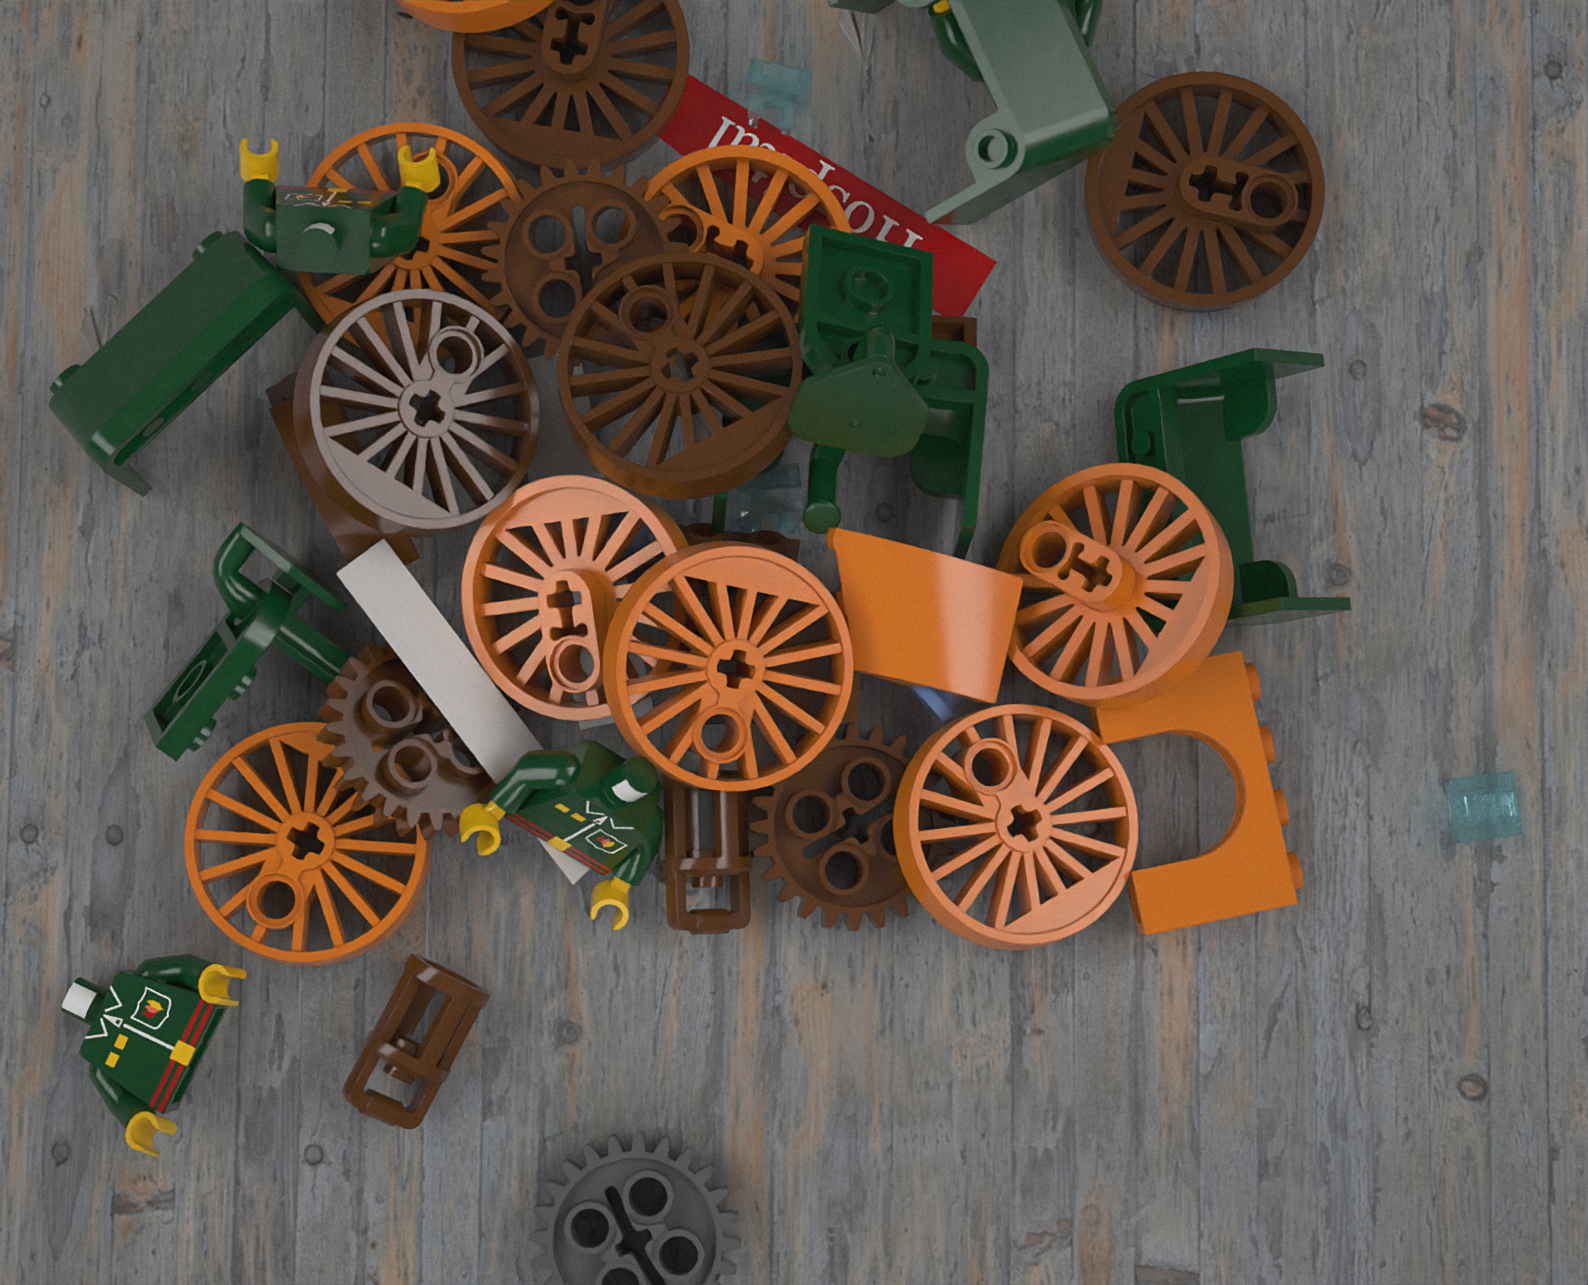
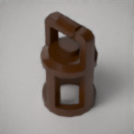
(706, 866)
(406, 1057)

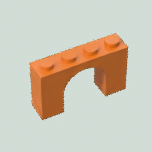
(1250, 863)

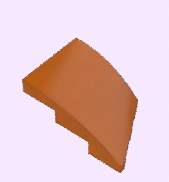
(924, 615)

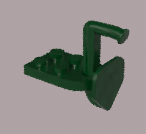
(866, 306)
(226, 658)

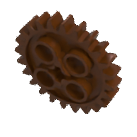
(528, 273)
(440, 782)
(877, 873)

